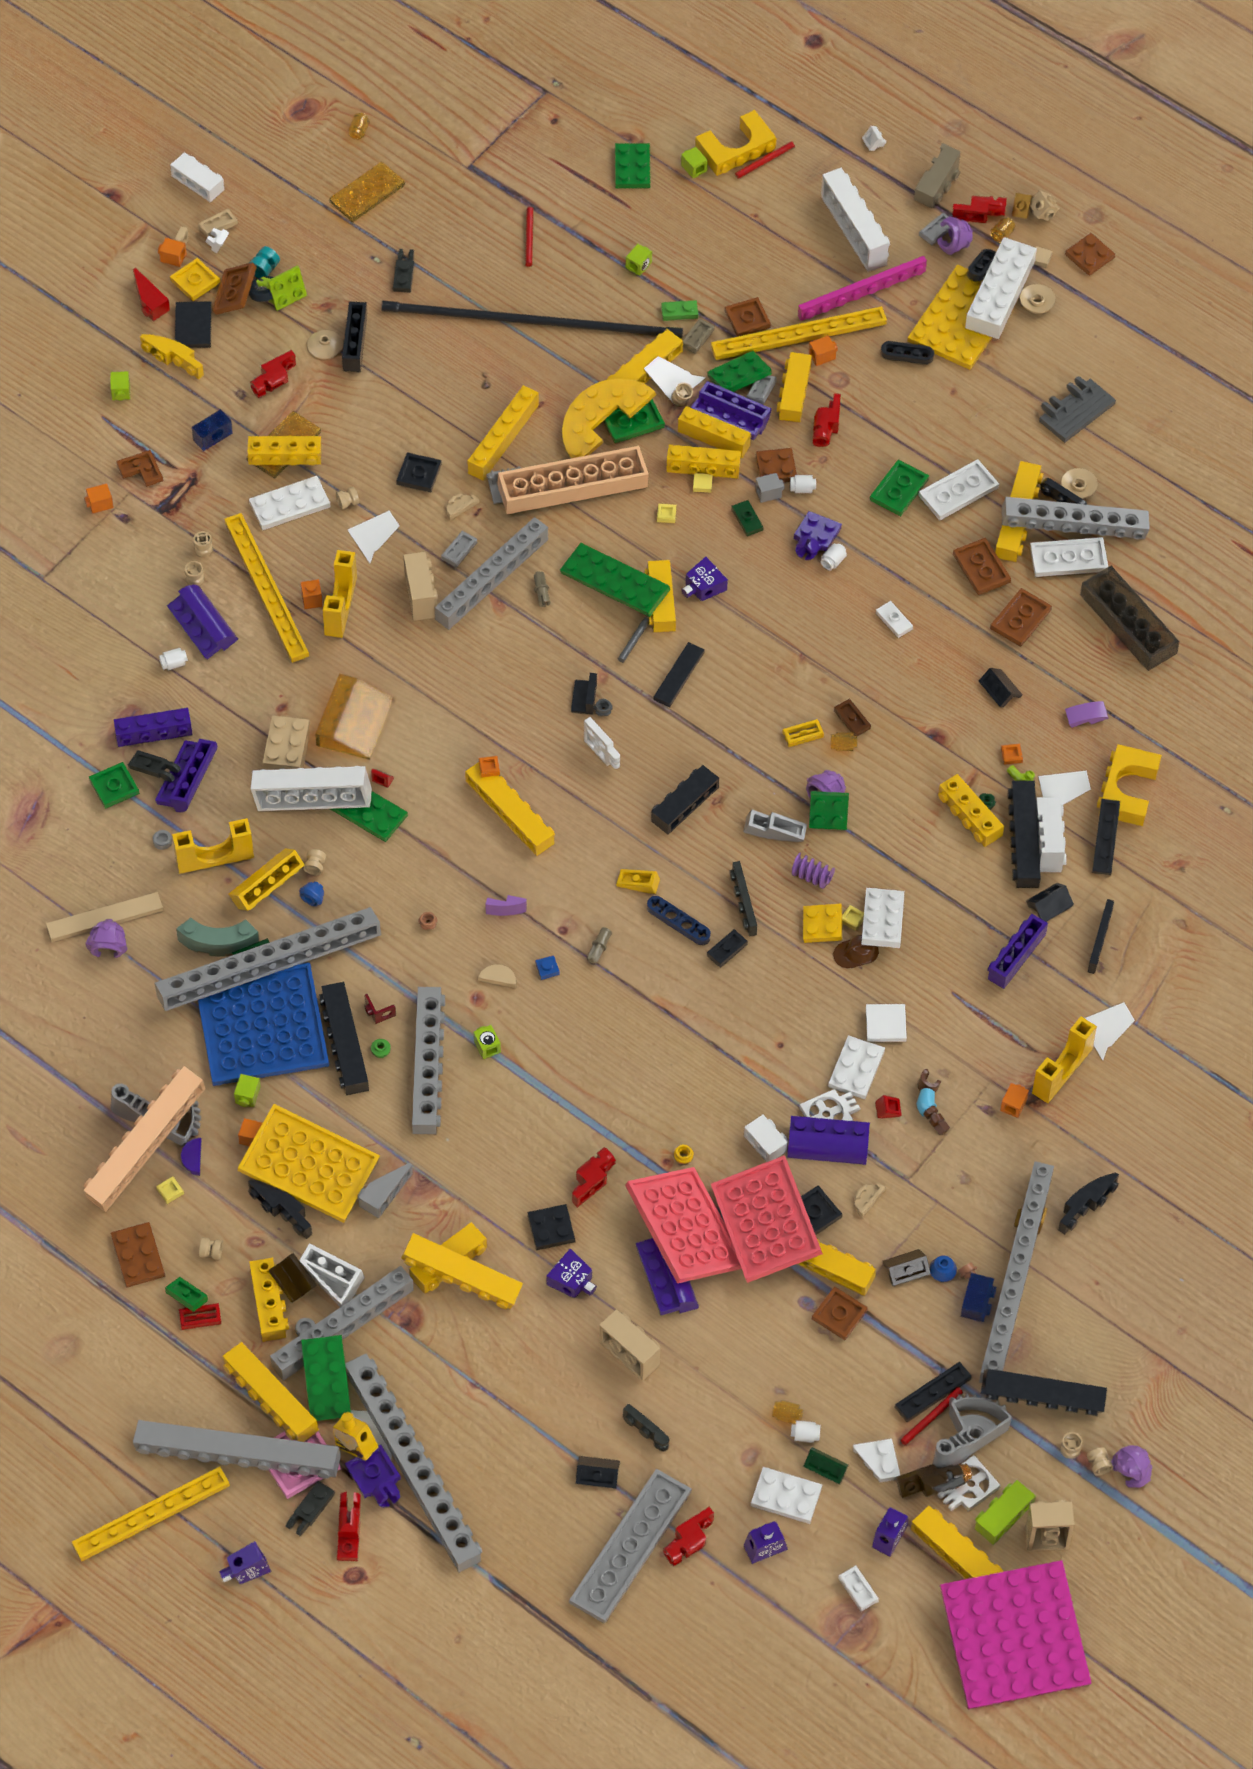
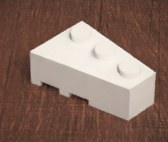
(332, 1274)

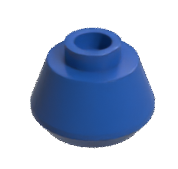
(312, 893)
(943, 1268)

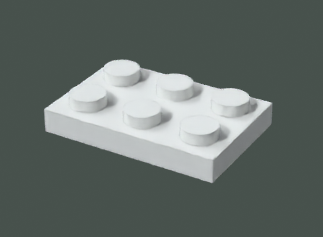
(856, 1067)
(786, 1495)

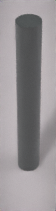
(635, 637)

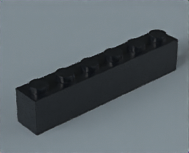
(1024, 834)
(345, 1038)
(1043, 1391)

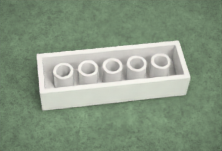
(855, 219)
(1001, 288)
(311, 788)

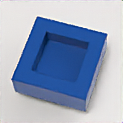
(547, 967)

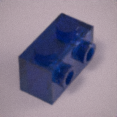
(977, 1297)

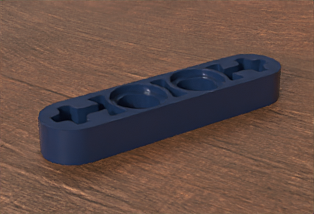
(680, 918)

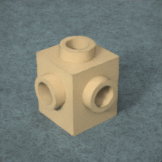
(1044, 206)

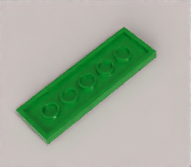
(615, 579)

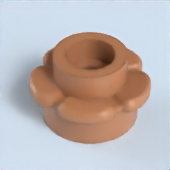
(427, 916)
(966, 1270)

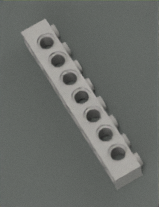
(1062, 516)
(491, 573)
(421, 1122)
(346, 1319)

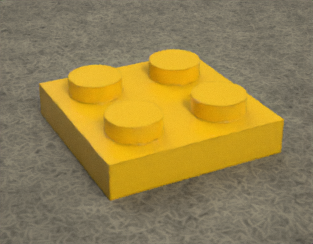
(195, 279)
(822, 923)

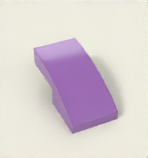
(1087, 712)
(511, 906)

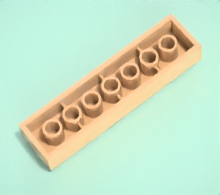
(572, 480)
(144, 1138)

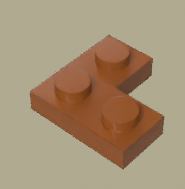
(141, 463)

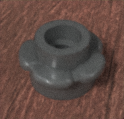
(603, 703)

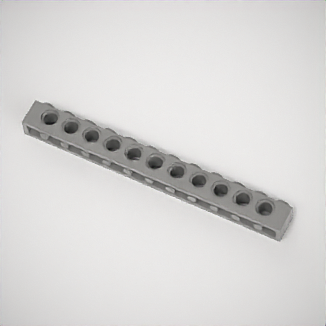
(267, 959)
(1017, 1268)
(461, 1557)

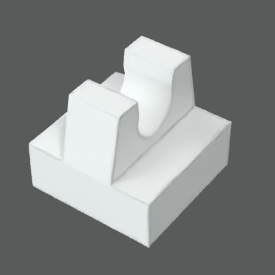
(873, 138)
(217, 242)

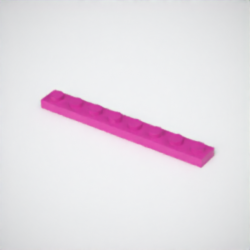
(862, 288)

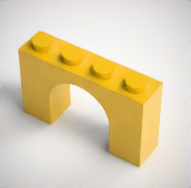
(723, 158)
(337, 606)
(1129, 762)
(234, 849)
(1053, 1075)

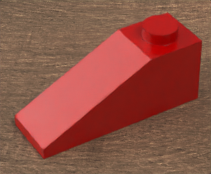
(152, 300)

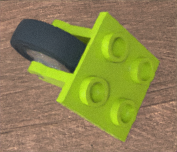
(279, 290)

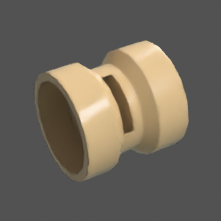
(682, 394)
(345, 498)
(203, 544)
(194, 573)
(314, 862)
(211, 1248)
(1071, 1440)
(1099, 1460)

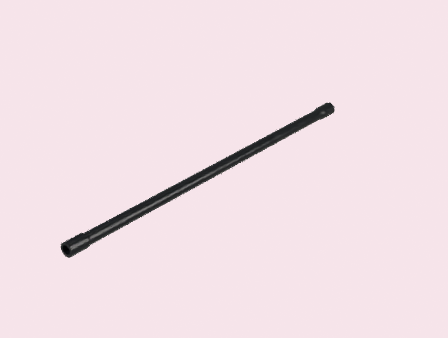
(392, 306)

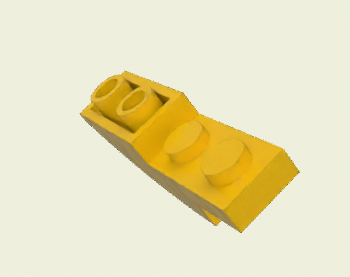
(168, 350)

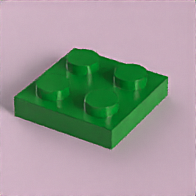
(114, 785)
(828, 810)

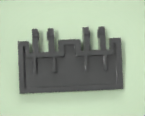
(1076, 413)

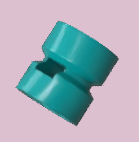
(265, 261)

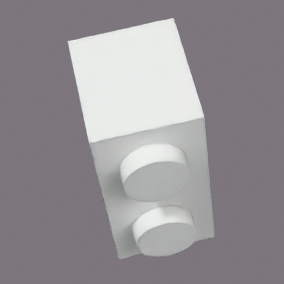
(766, 1138)

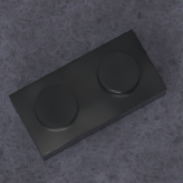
(727, 948)

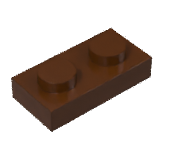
(852, 717)

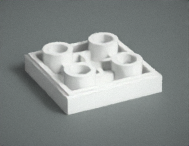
(886, 1023)

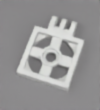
(595, 741)
(842, 1105)
(956, 1495)

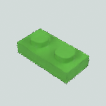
(679, 310)

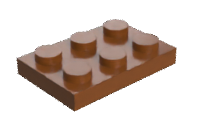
(234, 288)
(981, 566)
(1021, 617)
(137, 1254)

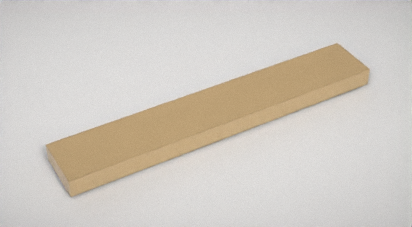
(117, 912)

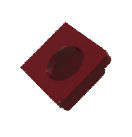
(377, 1015)

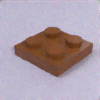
(1090, 254)
(747, 317)
(776, 461)
(839, 1313)

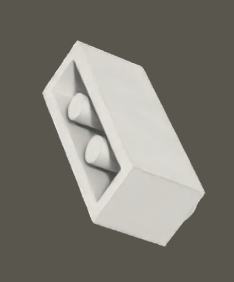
(197, 177)

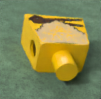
(354, 1437)

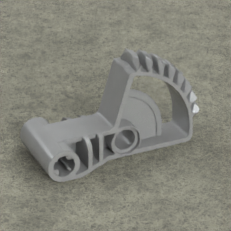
(131, 1106)
(963, 1444)

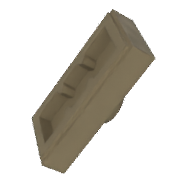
(698, 335)

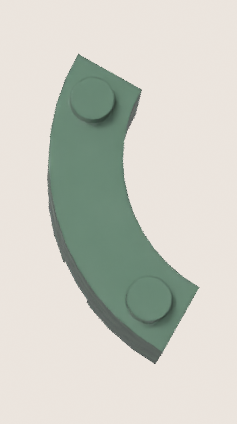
(216, 940)

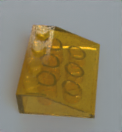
(353, 717)

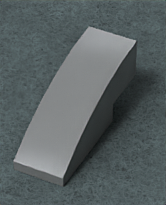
(774, 827)

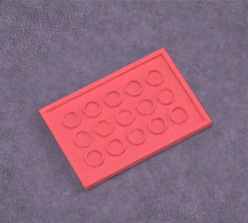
(766, 1219)
(684, 1224)

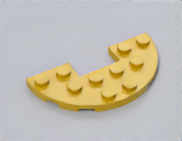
(595, 406)

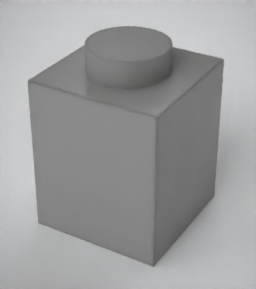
(769, 487)

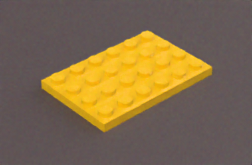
(945, 322)
(308, 1163)

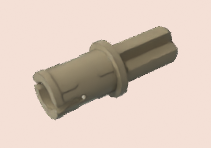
(541, 589)
(599, 945)

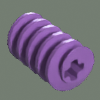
(812, 872)

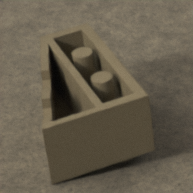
(939, 178)

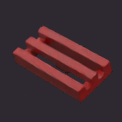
(197, 1320)

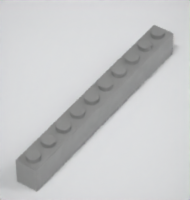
(237, 1449)

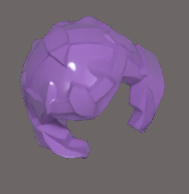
(960, 235)
(826, 782)
(107, 936)
(1134, 1463)

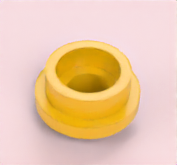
(683, 1149)

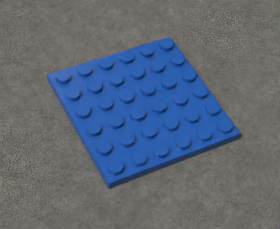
(264, 1027)

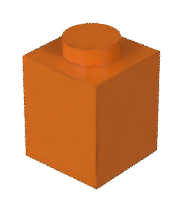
(172, 252)
(822, 350)
(98, 498)
(311, 594)
(1014, 1100)
(248, 1131)

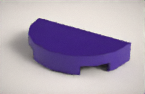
(192, 1156)

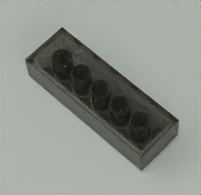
(1129, 618)

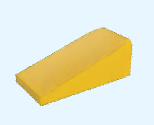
(639, 880)

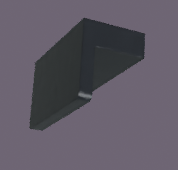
(999, 686)
(584, 695)
(1051, 901)
(597, 1472)

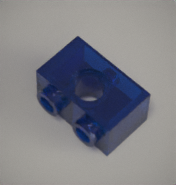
(212, 430)

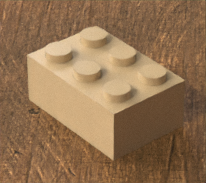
(420, 585)
(286, 743)
(629, 1344)
(1049, 1526)

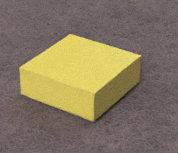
(702, 482)
(666, 513)
(852, 917)
(170, 1190)

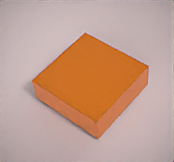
(1011, 754)
(489, 766)

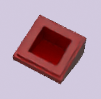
(381, 778)
(888, 1107)

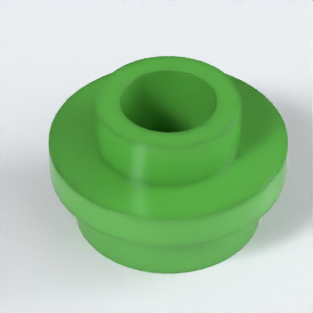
(380, 1053)

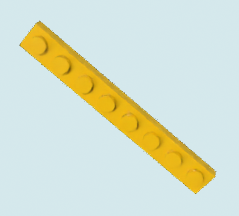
(150, 1514)

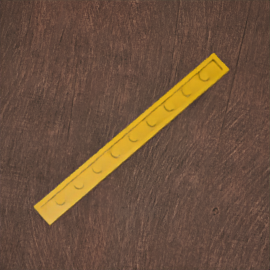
(798, 333)
(266, 587)

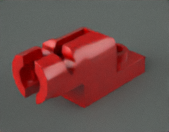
(980, 208)
(273, 374)
(826, 422)
(592, 1176)
(349, 1528)
(689, 1537)

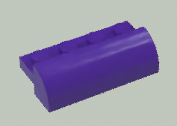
(732, 408)
(202, 621)
(194, 761)
(828, 1140)
(666, 1292)

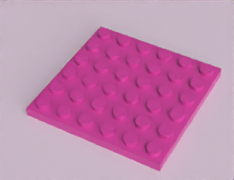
(1015, 1634)

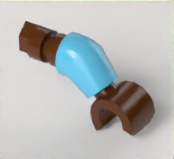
(926, 1103)

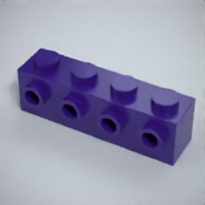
(152, 727)
(1017, 951)

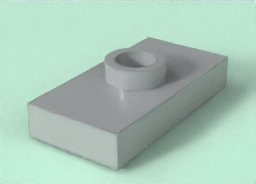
(934, 230)
(762, 389)
(459, 549)

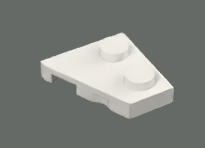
(879, 1458)

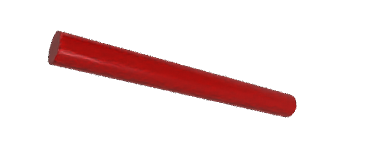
(764, 160)
(529, 237)
(930, 1417)

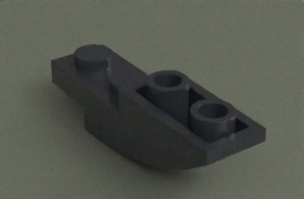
(1089, 1196)
(278, 1201)

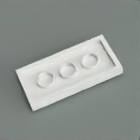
(958, 489)
(289, 503)
(1068, 557)
(883, 917)

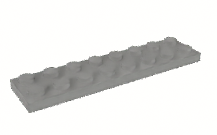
(630, 1546)

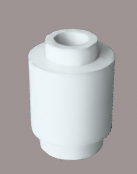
(802, 484)
(833, 556)
(173, 659)
(805, 1431)

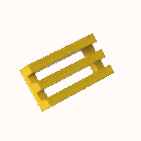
(804, 735)

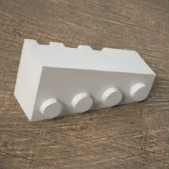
(1050, 834)

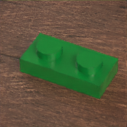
(186, 1294)

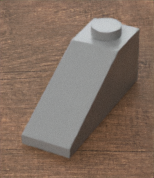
(382, 1191)

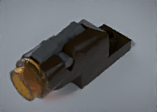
(933, 1480)

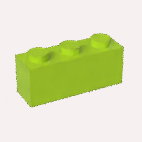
(1004, 1511)

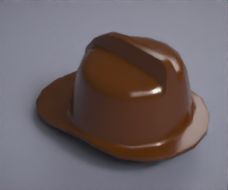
(853, 954)

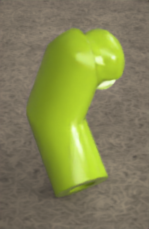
(1017, 776)

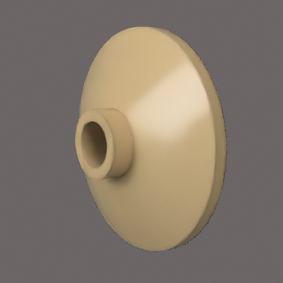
(1037, 298)
(327, 349)
(1080, 477)

